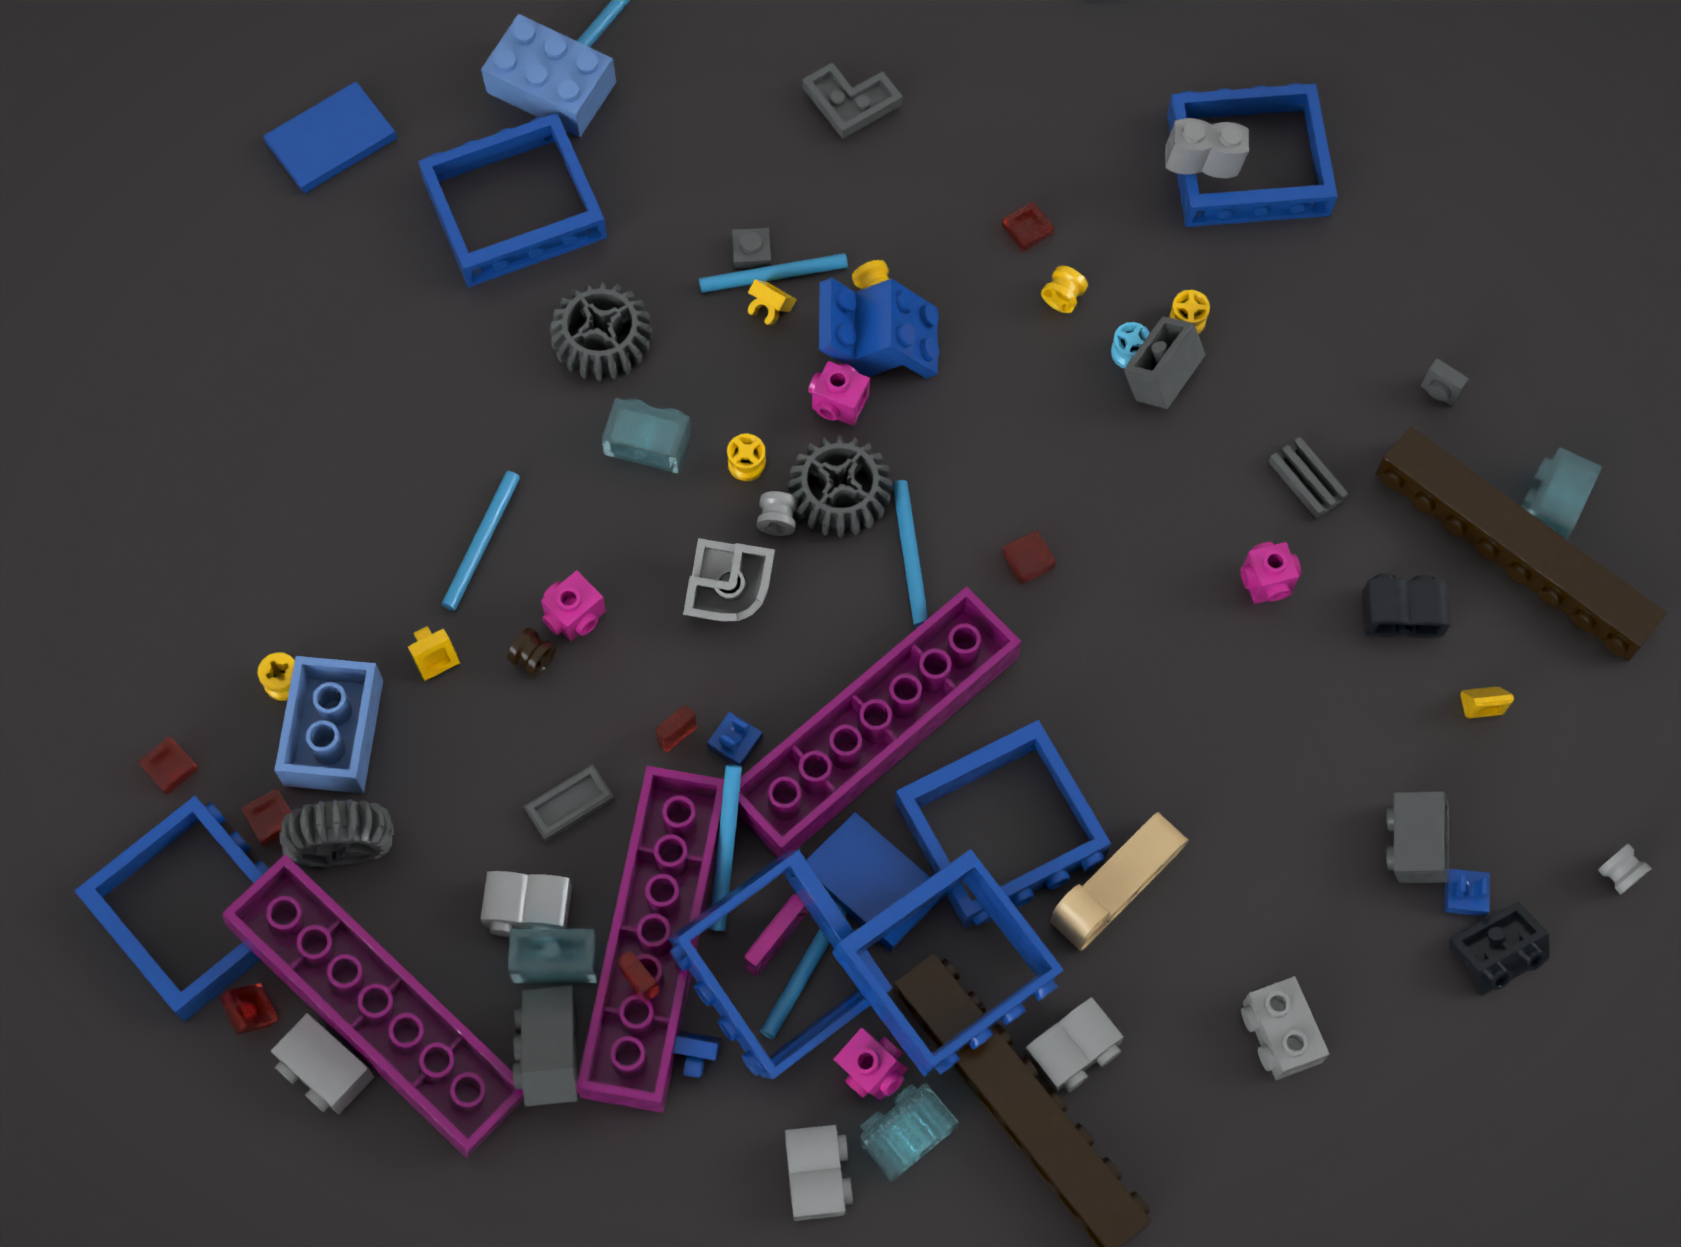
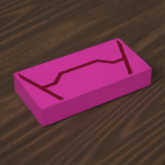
(775, 935)

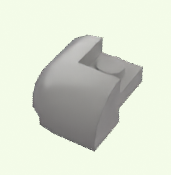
(728, 580)

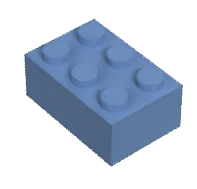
(549, 74)
(329, 724)

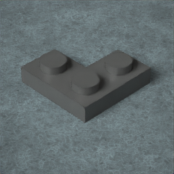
(849, 107)

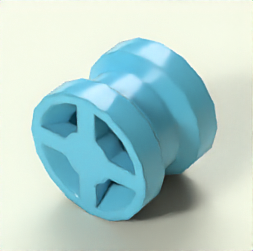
(1126, 337)

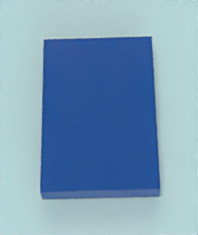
(330, 137)
(868, 875)

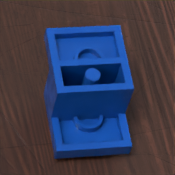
(878, 328)

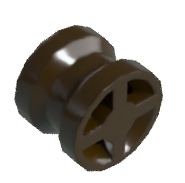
(531, 652)

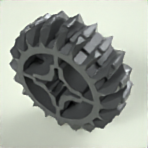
(592, 348)
(851, 461)
(336, 833)

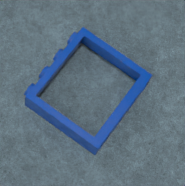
(1263, 203)
(533, 245)
(976, 765)
(91, 892)
(1004, 914)
(833, 926)

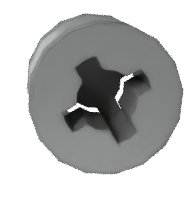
(777, 513)
(1624, 869)

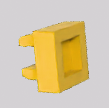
(772, 298)
(433, 652)

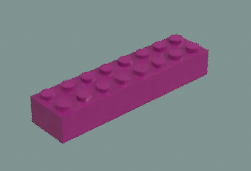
(875, 722)
(660, 892)
(375, 1005)

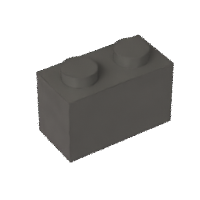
(1164, 362)
(1420, 837)

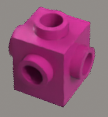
(839, 392)
(1270, 572)
(572, 607)
(872, 1065)

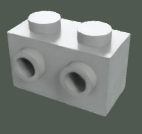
(1284, 1028)
(322, 1065)

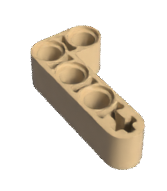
(1092, 907)

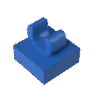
(734, 740)
(1467, 892)
(697, 1049)

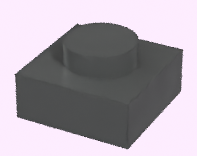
(751, 248)
(1444, 382)

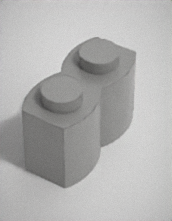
(1206, 148)
(525, 902)
(1074, 1046)
(816, 1172)

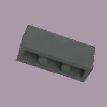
(546, 1046)

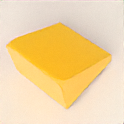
(1485, 702)

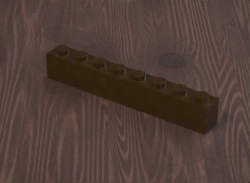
(1520, 544)
(1023, 1108)

